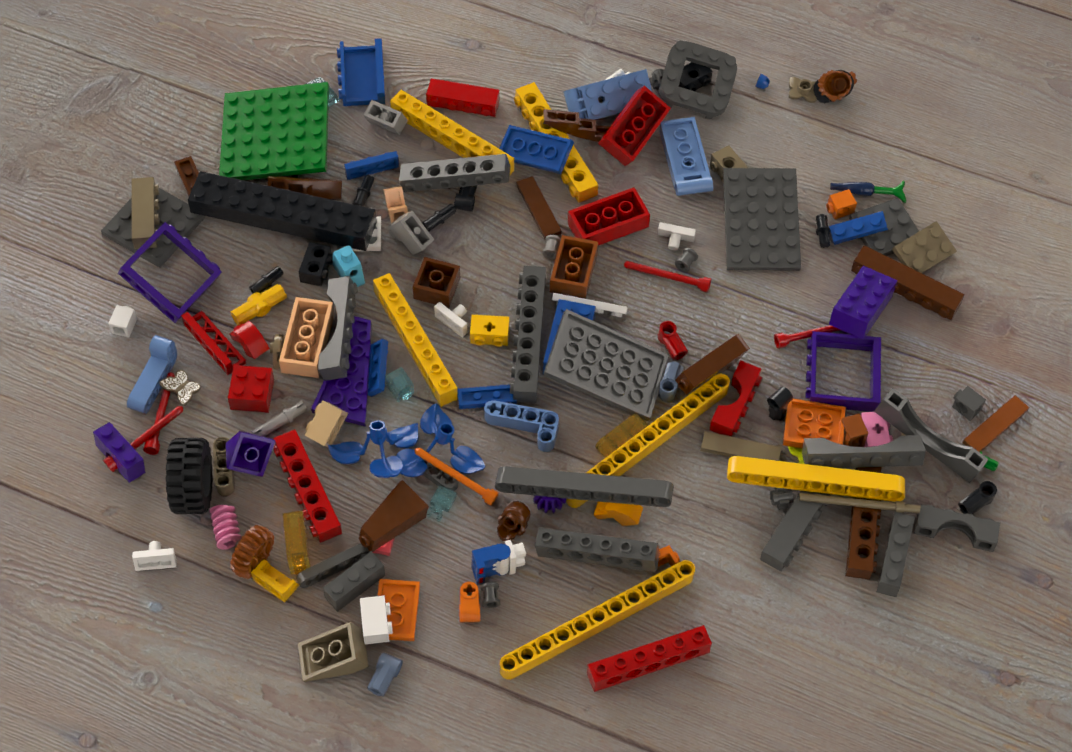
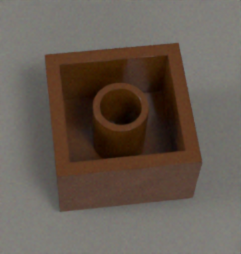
(436, 282)

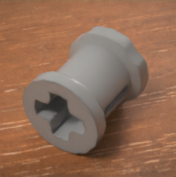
(552, 245)

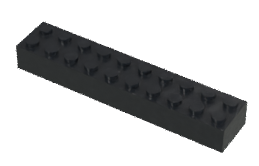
(282, 211)

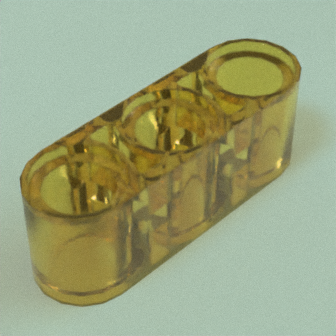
(620, 435)

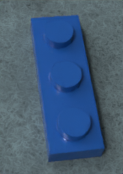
(371, 165)
(858, 227)
(377, 367)
(479, 396)

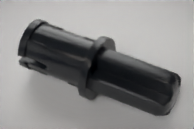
(363, 191)
(439, 217)
(823, 230)
(266, 280)

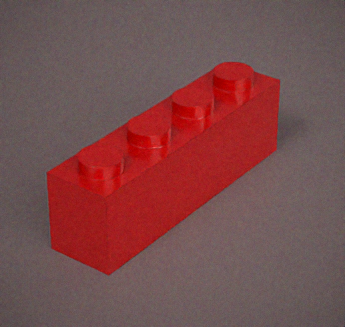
(463, 97)

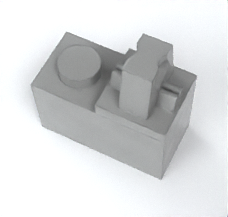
(411, 232)

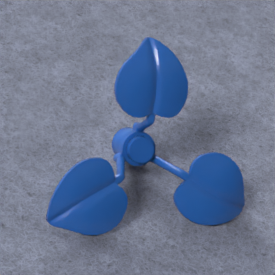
(437, 422)
(386, 467)

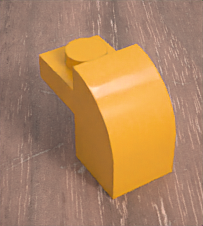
(623, 513)

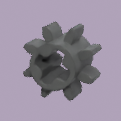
(656, 78)
(781, 497)

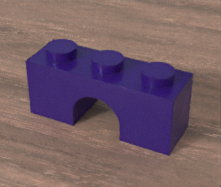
(113, 444)

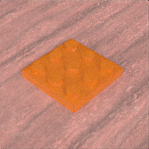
(812, 420)

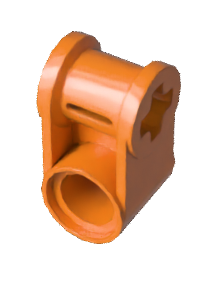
(469, 605)

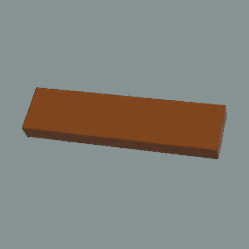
(996, 424)

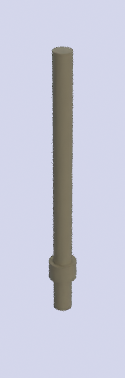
(899, 506)

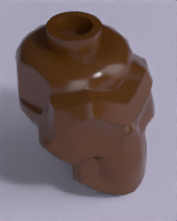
(513, 521)

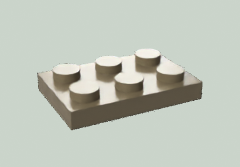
(925, 248)

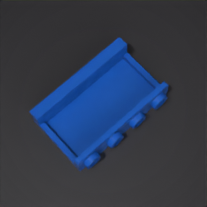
(361, 74)

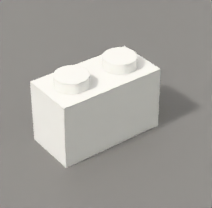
(374, 619)

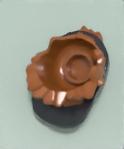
(834, 85)

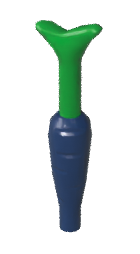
(869, 189)

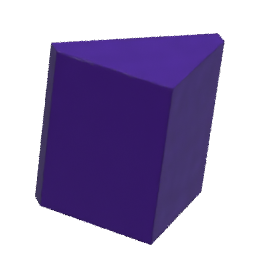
(248, 453)

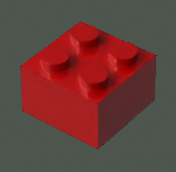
(251, 388)

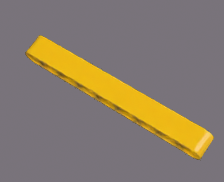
(816, 478)

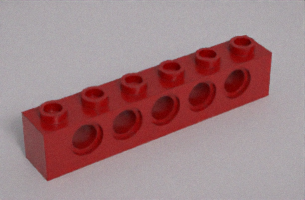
(330, 525)
(649, 658)

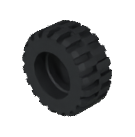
(189, 476)

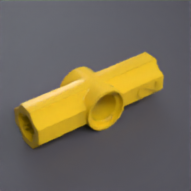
(258, 304)

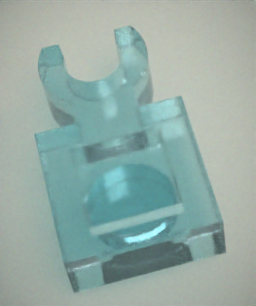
(441, 500)

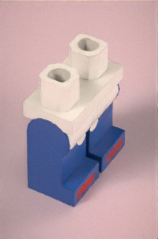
(497, 560)

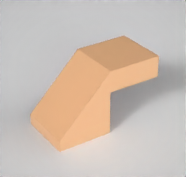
(395, 203)

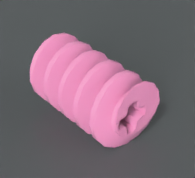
(225, 526)

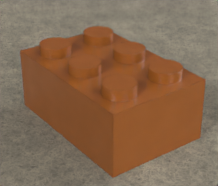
(573, 266)

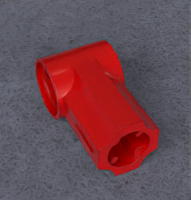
(672, 341)

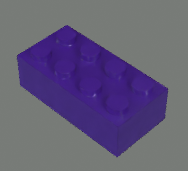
(862, 302)

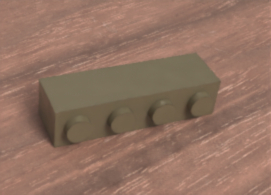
(144, 210)

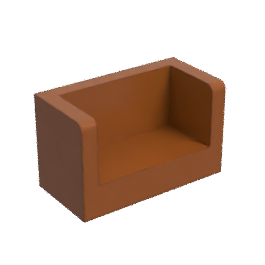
(855, 430)

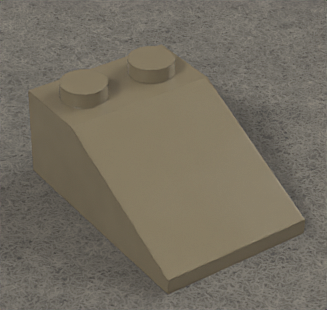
(333, 653)

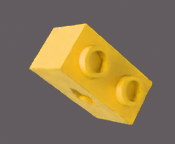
(489, 330)

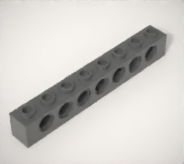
(529, 334)

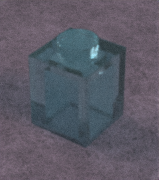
(399, 384)

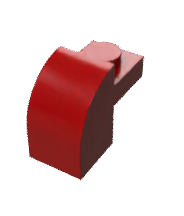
(250, 339)

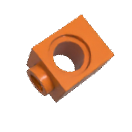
(841, 204)

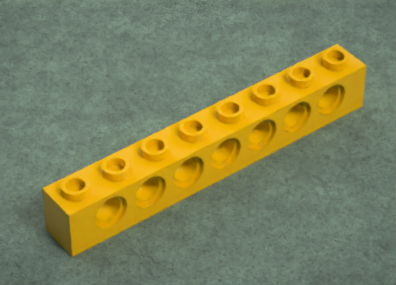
(444, 129)
(575, 172)
(415, 340)

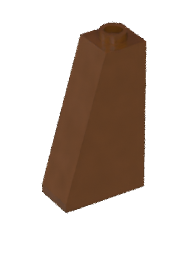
(712, 364)
(393, 516)

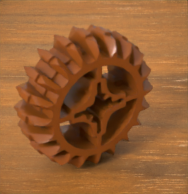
(251, 550)

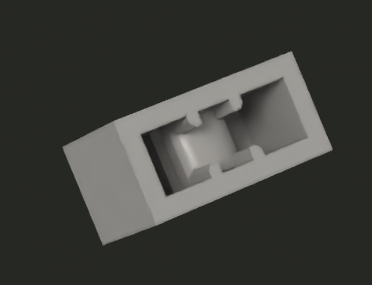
(385, 117)

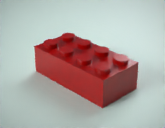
(634, 125)
(610, 217)

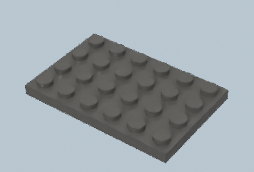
(761, 219)
(606, 365)

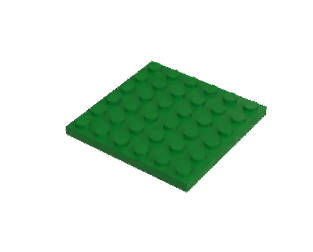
(275, 132)

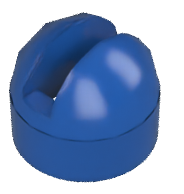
(762, 82)

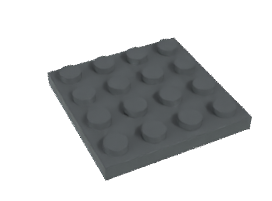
(171, 211)

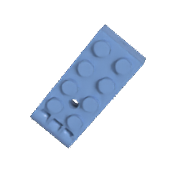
(613, 91)
(685, 156)

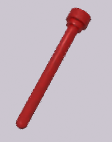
(701, 283)
(782, 339)
(152, 444)
(109, 461)

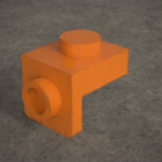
(668, 555)

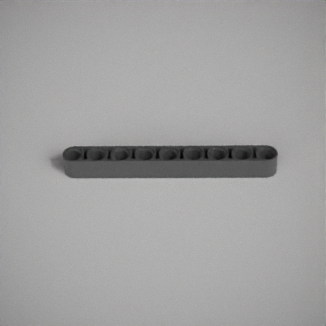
(584, 486)

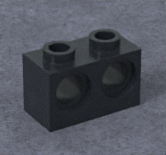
(312, 263)

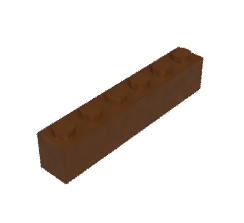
(911, 283)

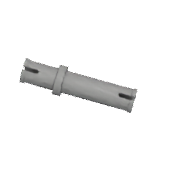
(286, 416)

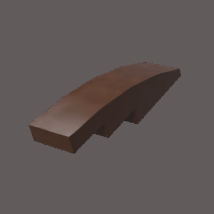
(573, 125)

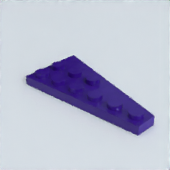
(352, 391)

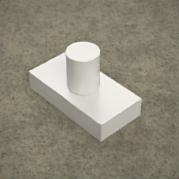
(676, 234)
(452, 318)
(154, 558)

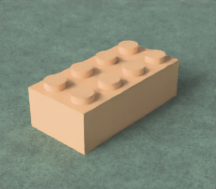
(306, 336)

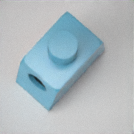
(345, 261)

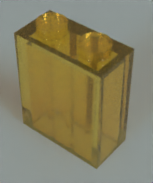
(296, 542)

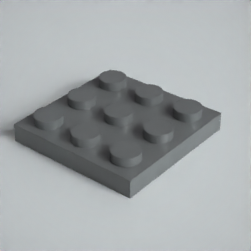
(898, 223)

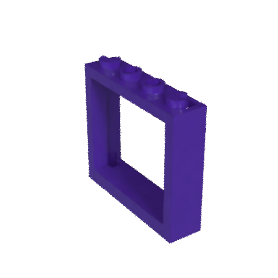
(150, 292)
(851, 342)

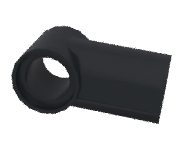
(465, 198)
(778, 403)
(977, 498)

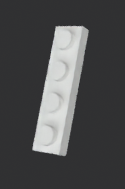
(616, 310)

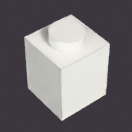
(122, 321)

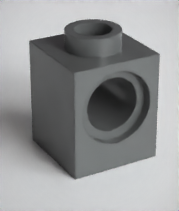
(968, 402)

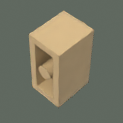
(326, 423)

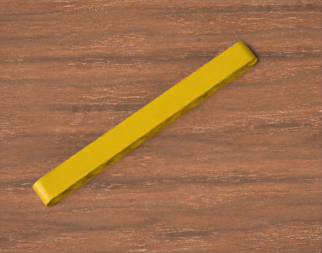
(657, 435)
(594, 627)

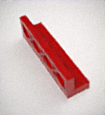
(209, 344)

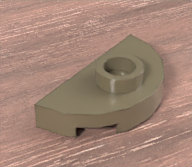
(276, 348)

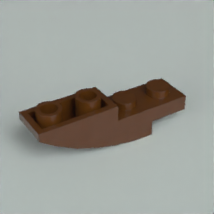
(316, 187)

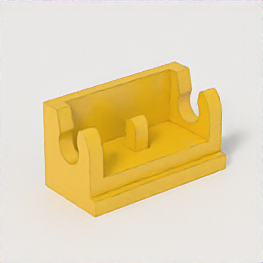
(274, 581)

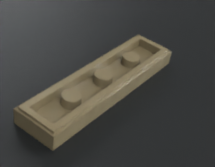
(733, 446)

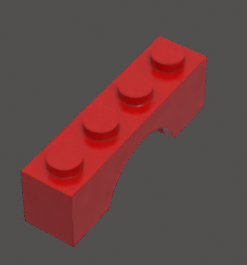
(727, 417)

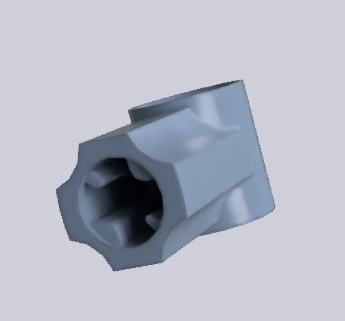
(672, 371)
(386, 670)

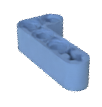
(147, 387)
(520, 422)

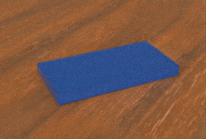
(536, 149)

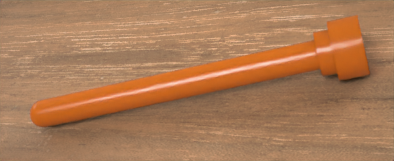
(488, 495)

